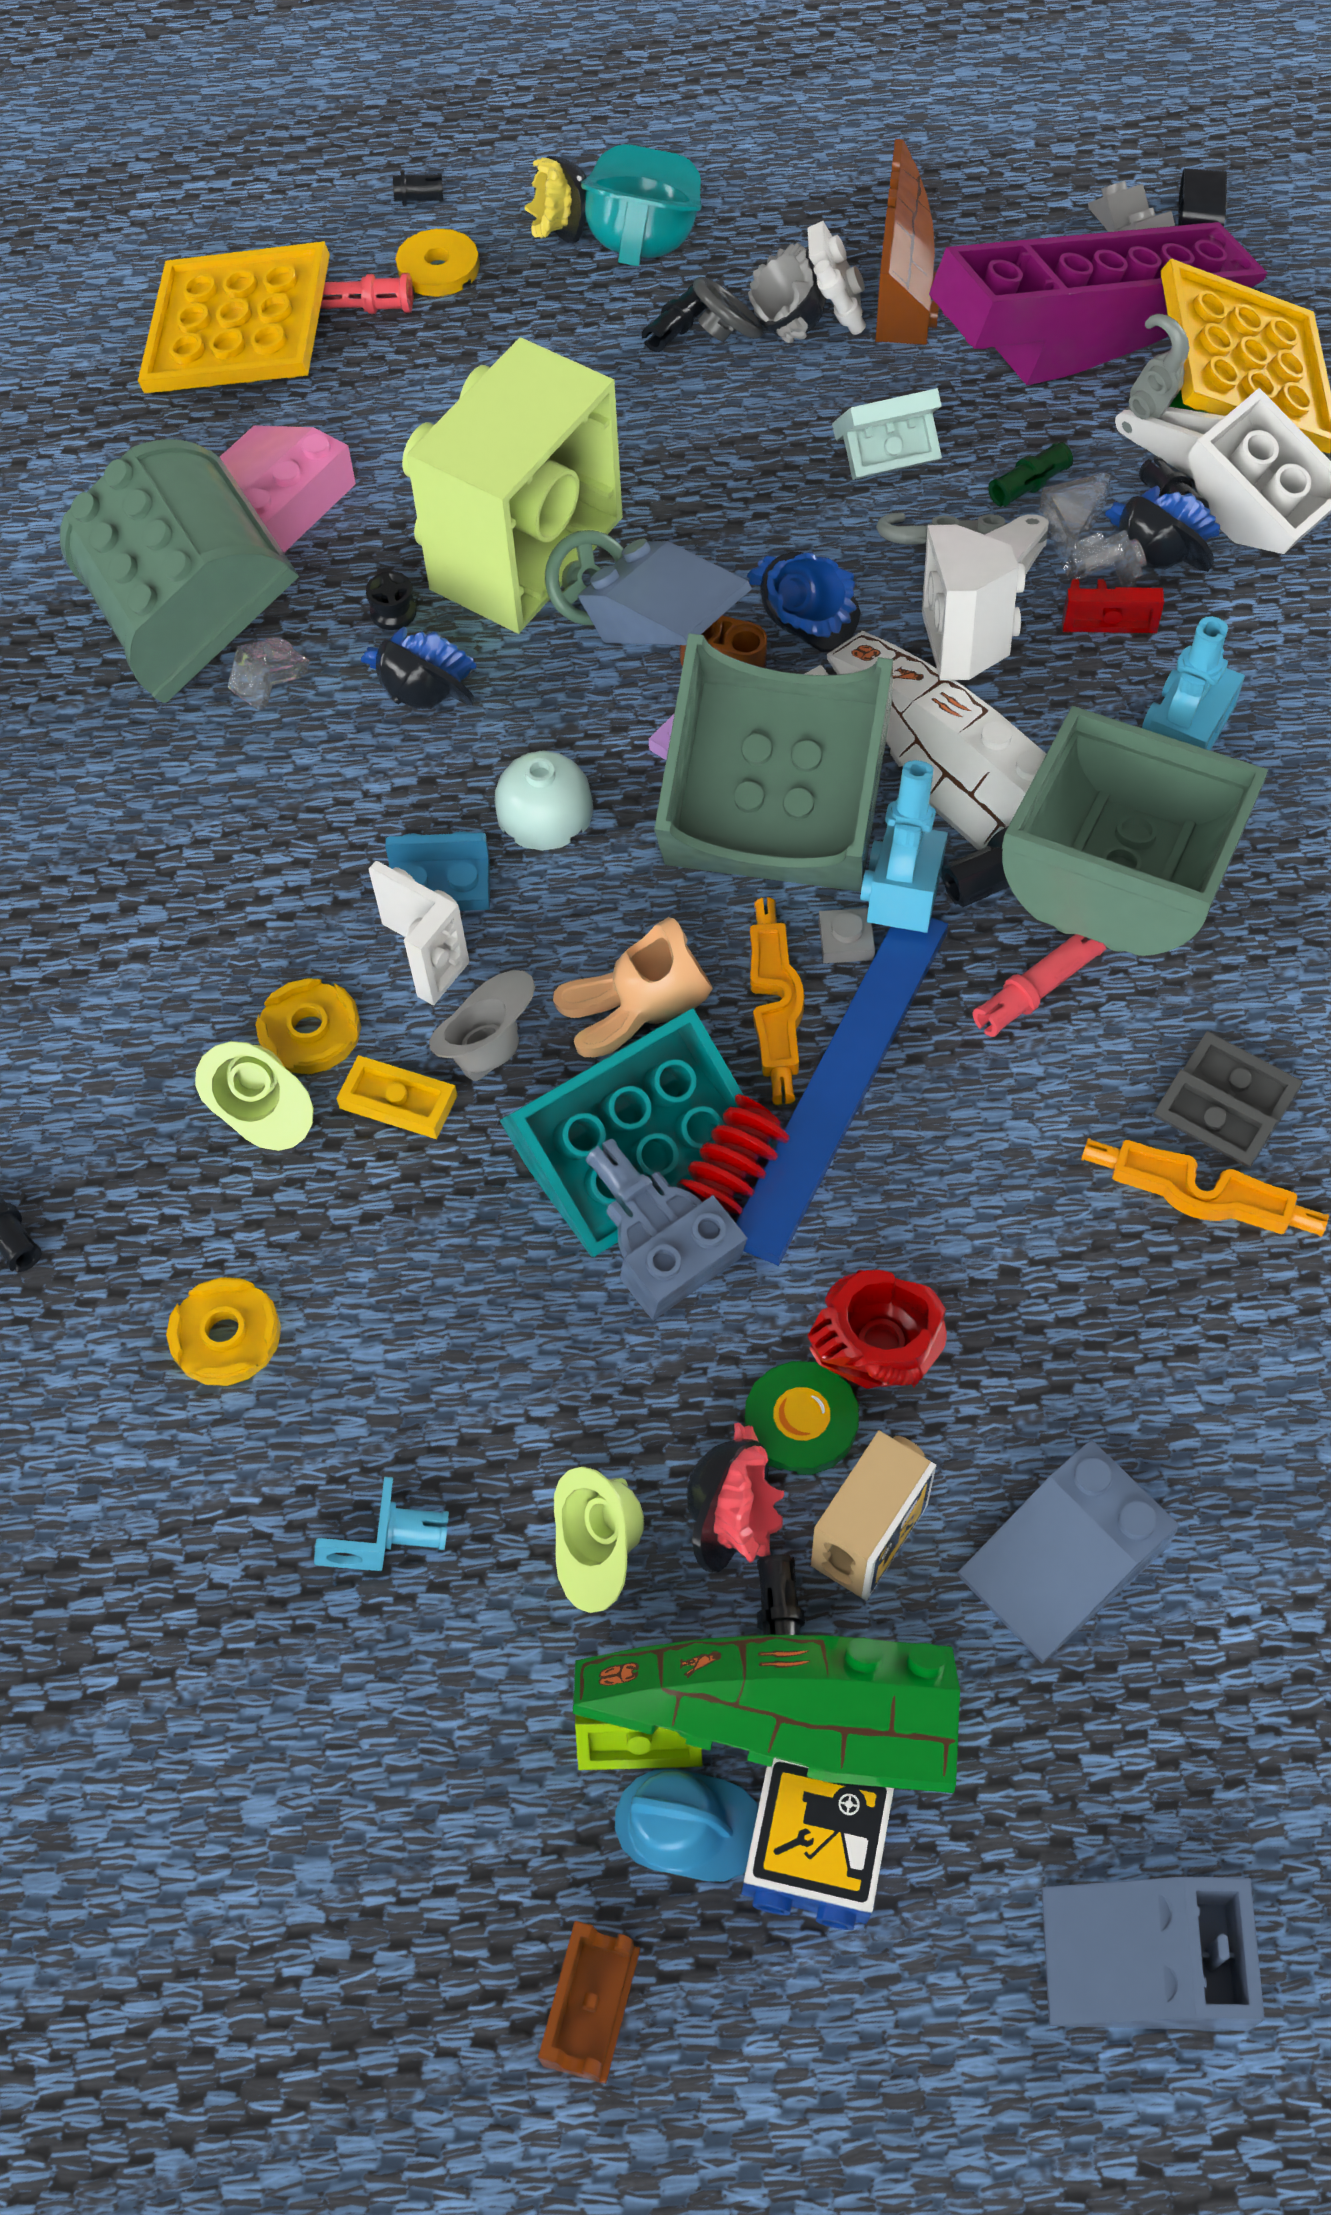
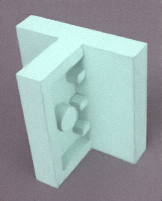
(890, 434)

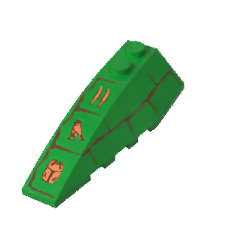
(819, 1701)

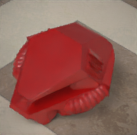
(879, 1330)

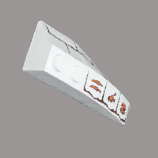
(975, 752)

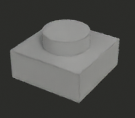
(846, 936)

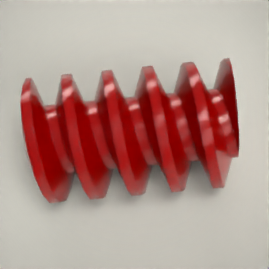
(735, 1154)

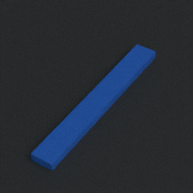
(837, 1090)

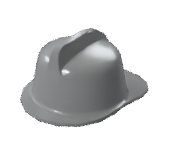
(484, 1027)

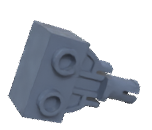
(664, 1233)

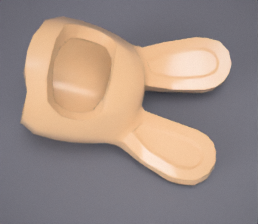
(649, 983)

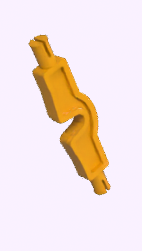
(776, 1021)
(1232, 1197)

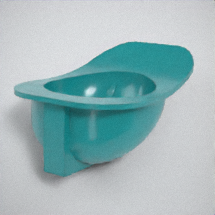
(641, 201)

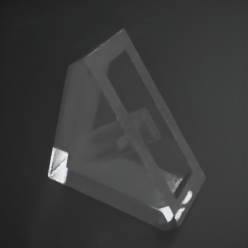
(1073, 511)

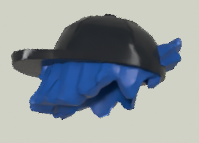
(1168, 528)
(808, 597)
(421, 669)

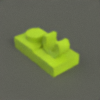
(615, 1747)

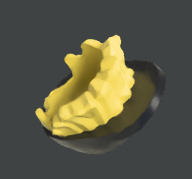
(558, 199)

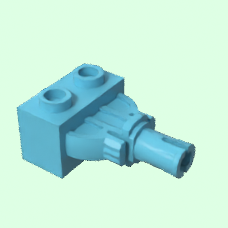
(1199, 692)
(909, 860)

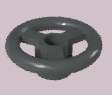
(725, 312)

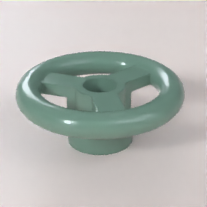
(573, 571)

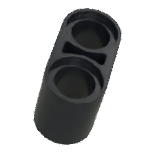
(1202, 197)

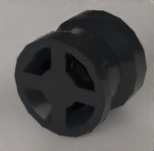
(391, 600)

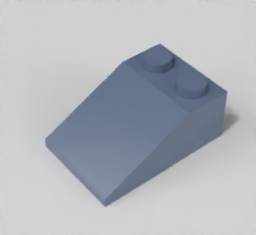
(659, 595)
(1068, 1550)

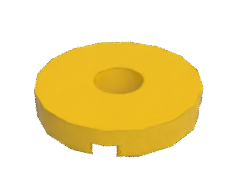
(433, 245)
(315, 1050)
(232, 1359)

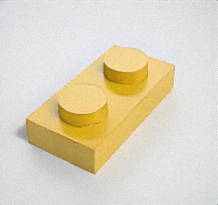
(397, 1097)

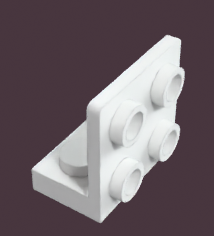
(430, 929)

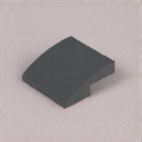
(1228, 1099)

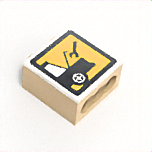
(873, 1513)

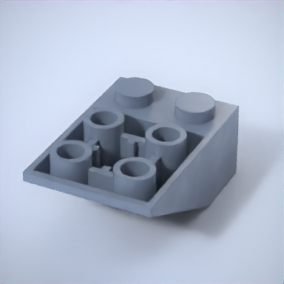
(1153, 1954)

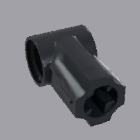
(976, 874)

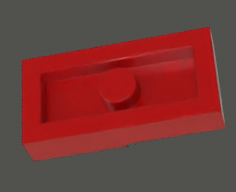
(1112, 609)

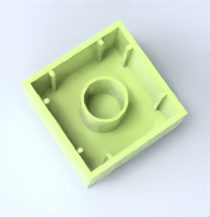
(512, 476)

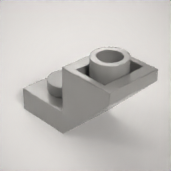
(1127, 209)

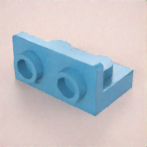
(446, 863)

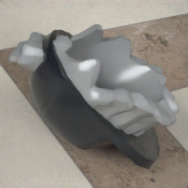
(787, 294)

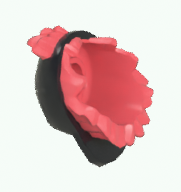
(733, 1502)

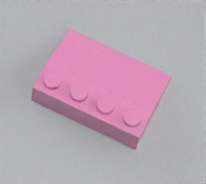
(290, 476)

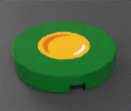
(803, 1417)

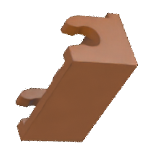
(589, 2003)

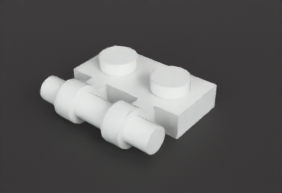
(836, 277)

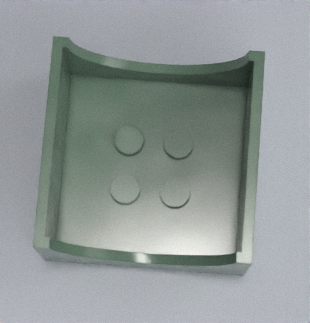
(773, 770)

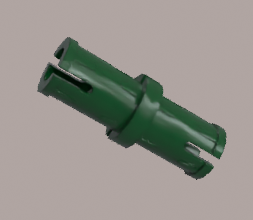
(1030, 474)

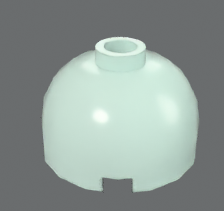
(543, 800)

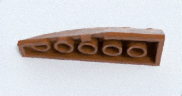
(907, 257)

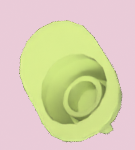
(255, 1094)
(595, 1531)

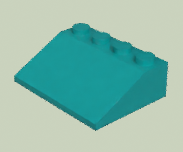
(649, 1097)

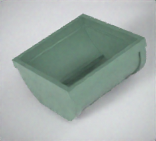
(172, 559)
(1127, 833)

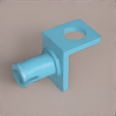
(394, 1527)

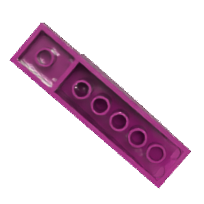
(1076, 297)

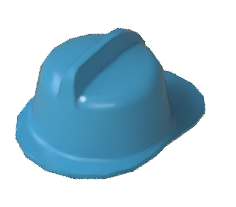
(687, 1824)

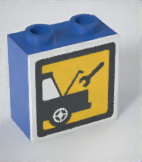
(817, 1846)

